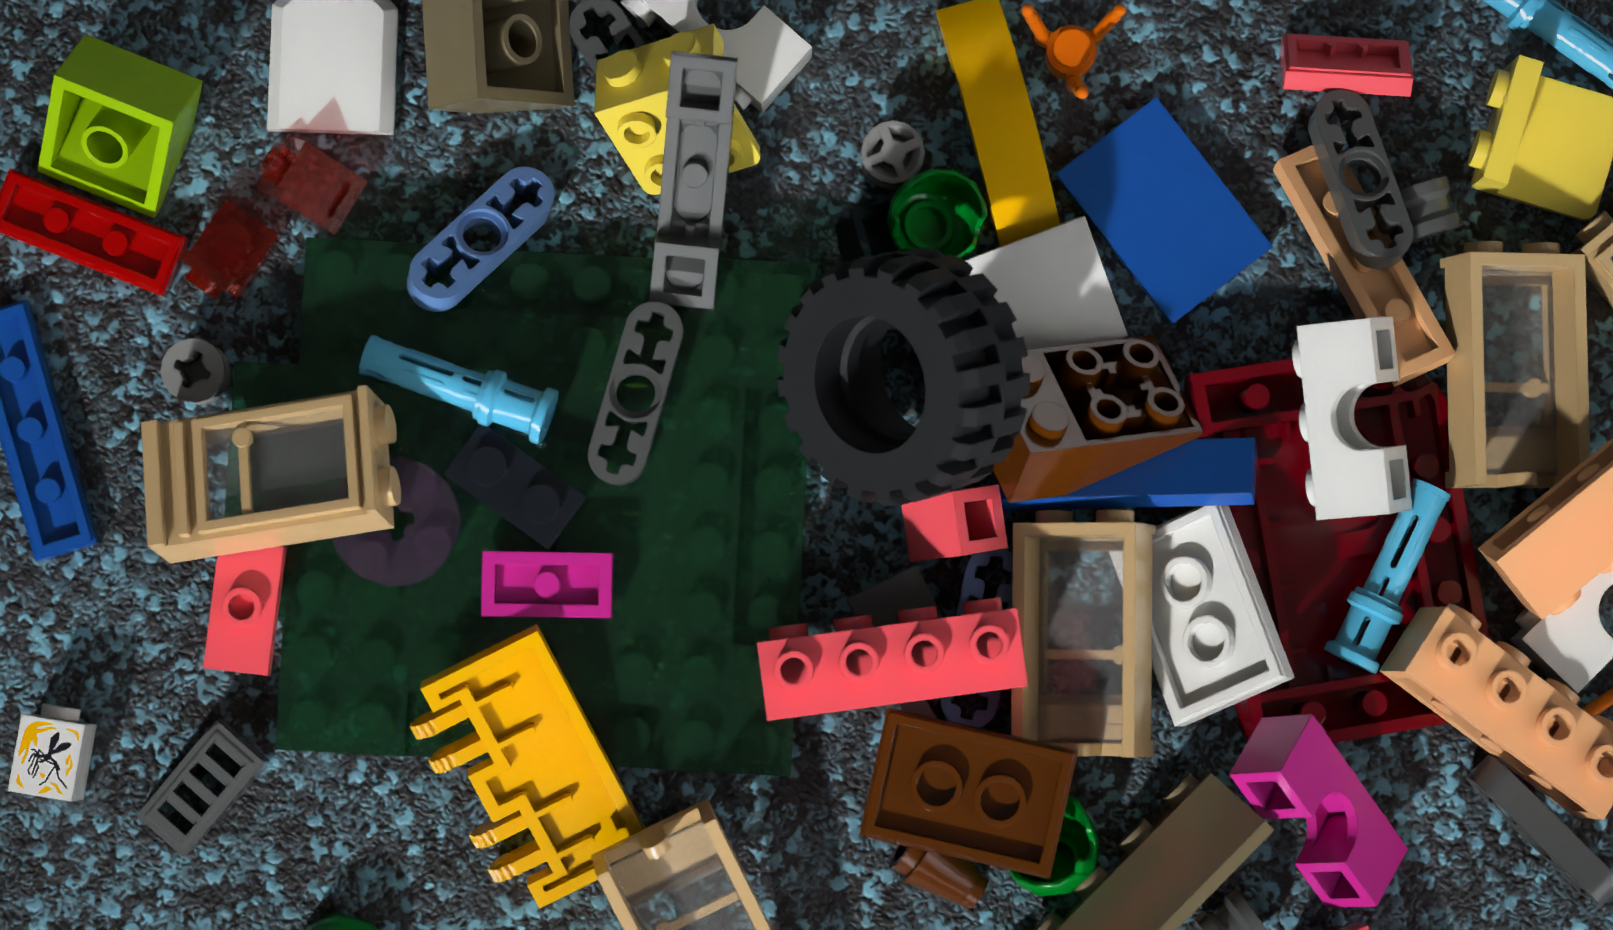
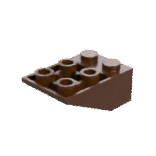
(1093, 416)

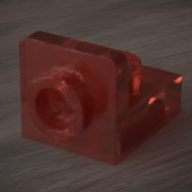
(310, 183)
(229, 252)

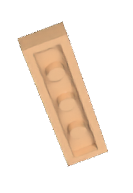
(1368, 291)

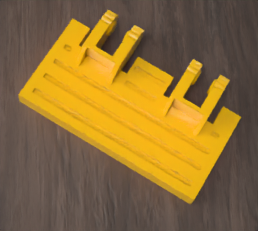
(541, 767)

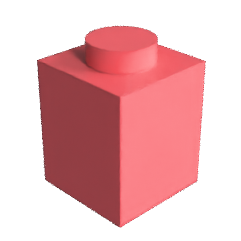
(955, 524)

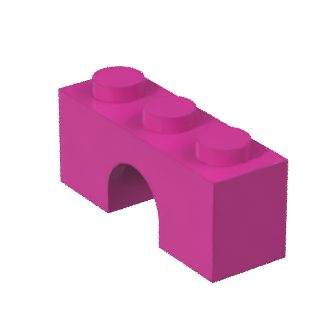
(1299, 773)

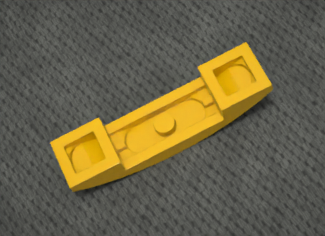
(999, 119)

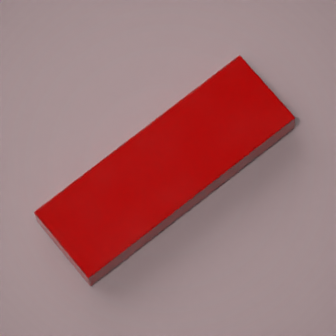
(89, 233)

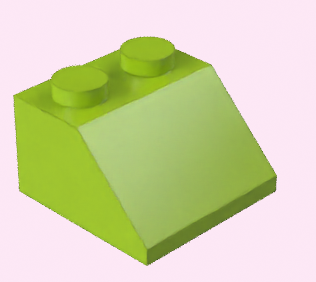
(118, 124)

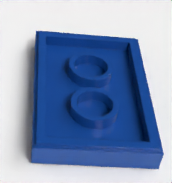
(1163, 211)

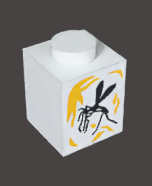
(52, 754)

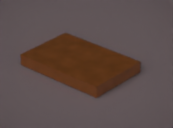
(968, 792)

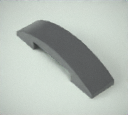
(693, 179)

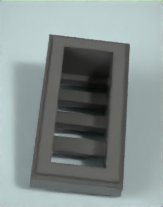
(237, 748)

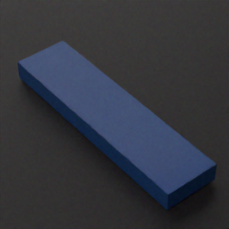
(39, 442)
(1188, 475)

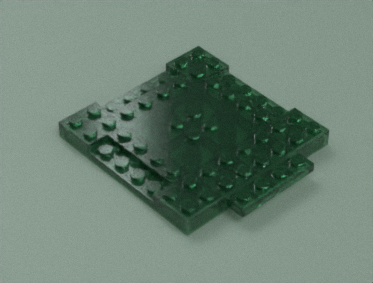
(697, 541)

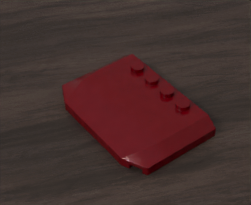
(1314, 564)

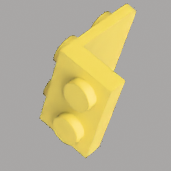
(634, 101)
(1544, 142)

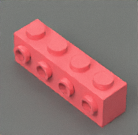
(891, 663)

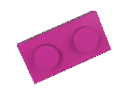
(547, 584)

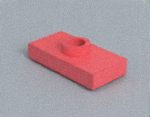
(1346, 64)
(245, 611)

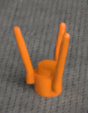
(1071, 48)

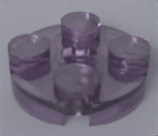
(426, 542)

